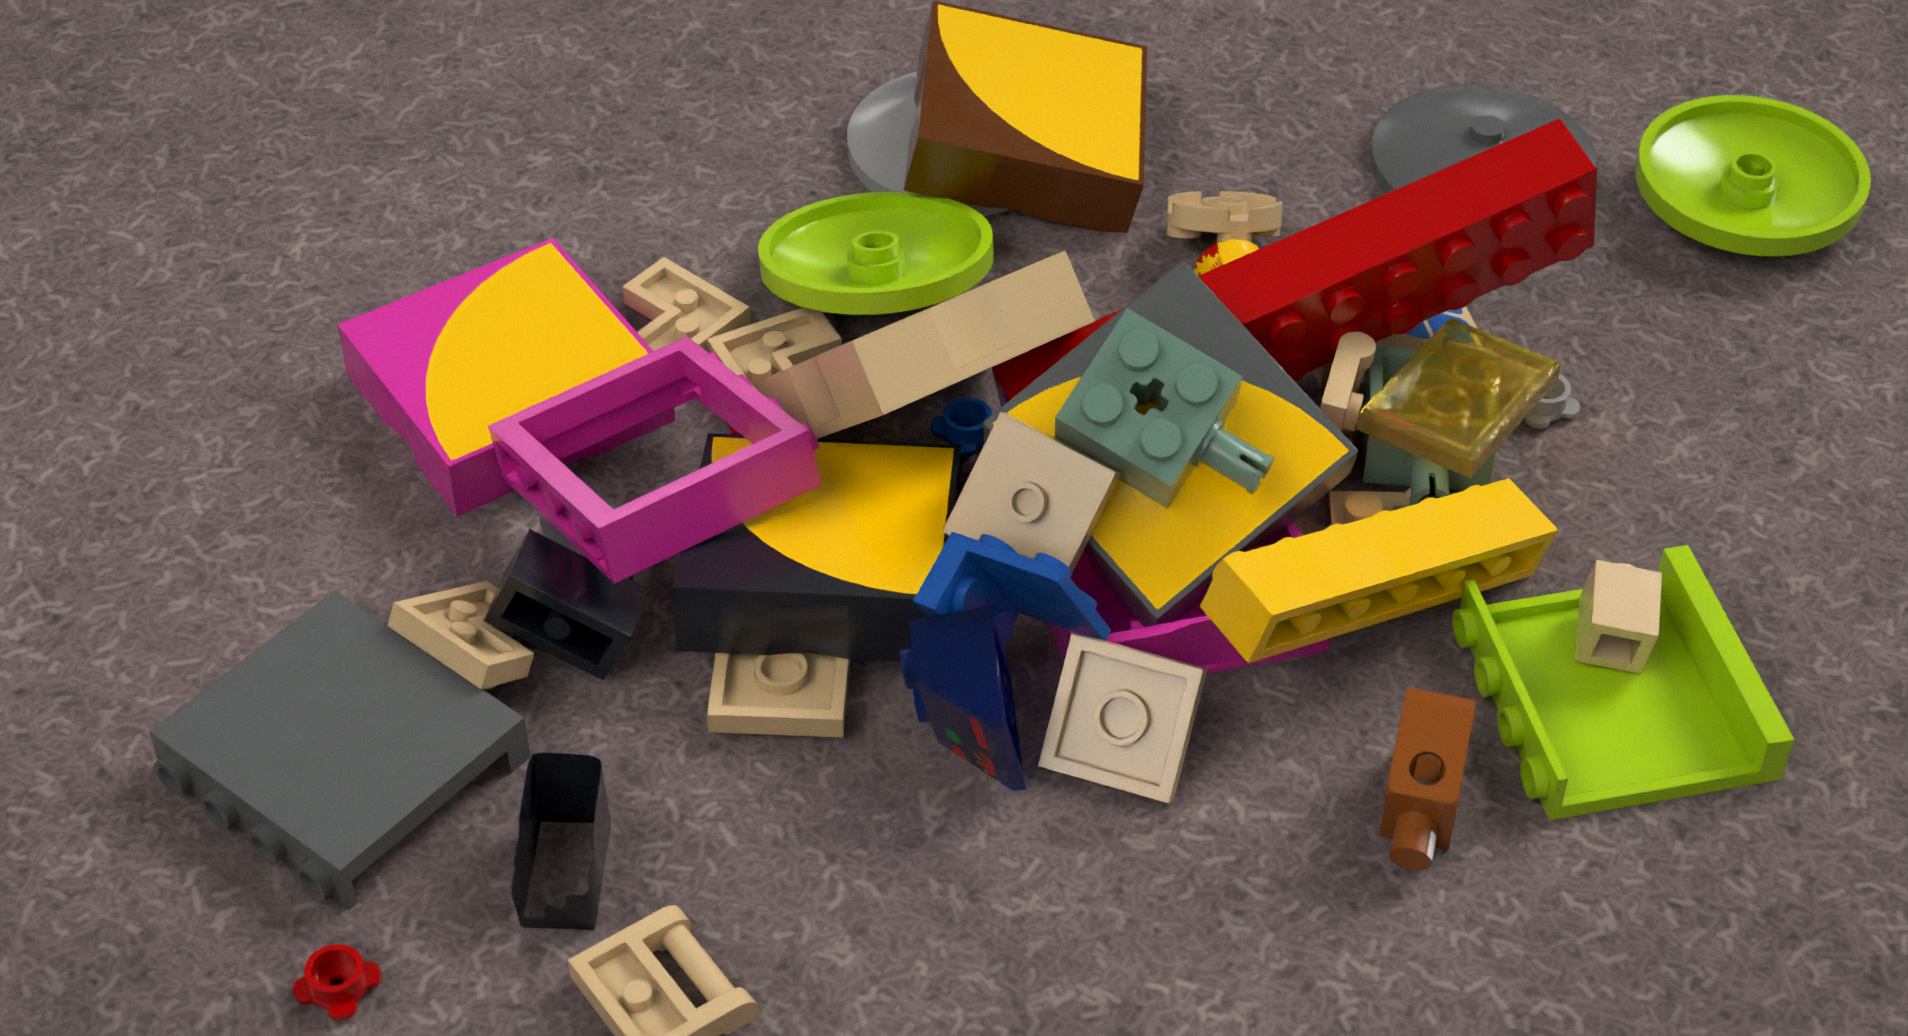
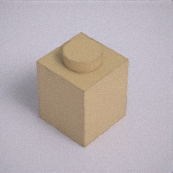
(1618, 616)

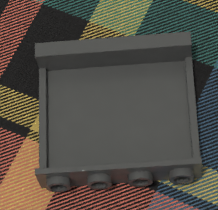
(334, 744)

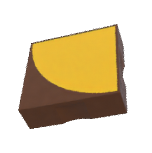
(1029, 119)

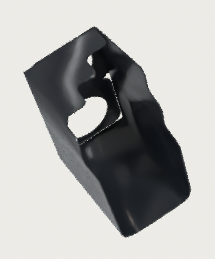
(568, 791)

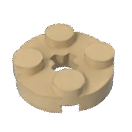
(1229, 215)

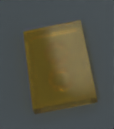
(1459, 397)

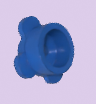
(963, 424)

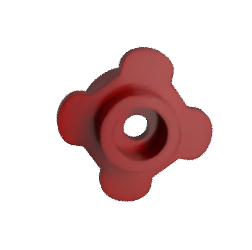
(335, 963)

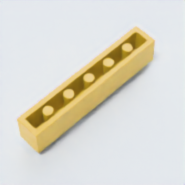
(1375, 568)

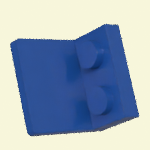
(992, 574)

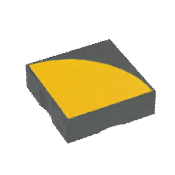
(1166, 557)

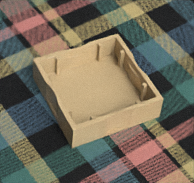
(932, 348)

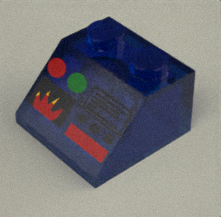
(966, 690)

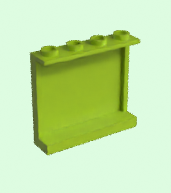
(1618, 736)

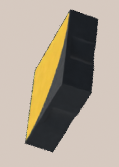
(827, 566)

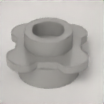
(1554, 405)

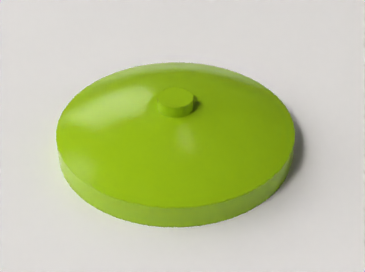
(1752, 175)
(876, 253)

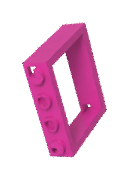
(682, 512)

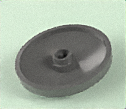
(1455, 124)

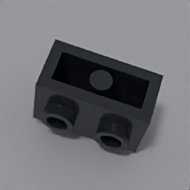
(565, 605)

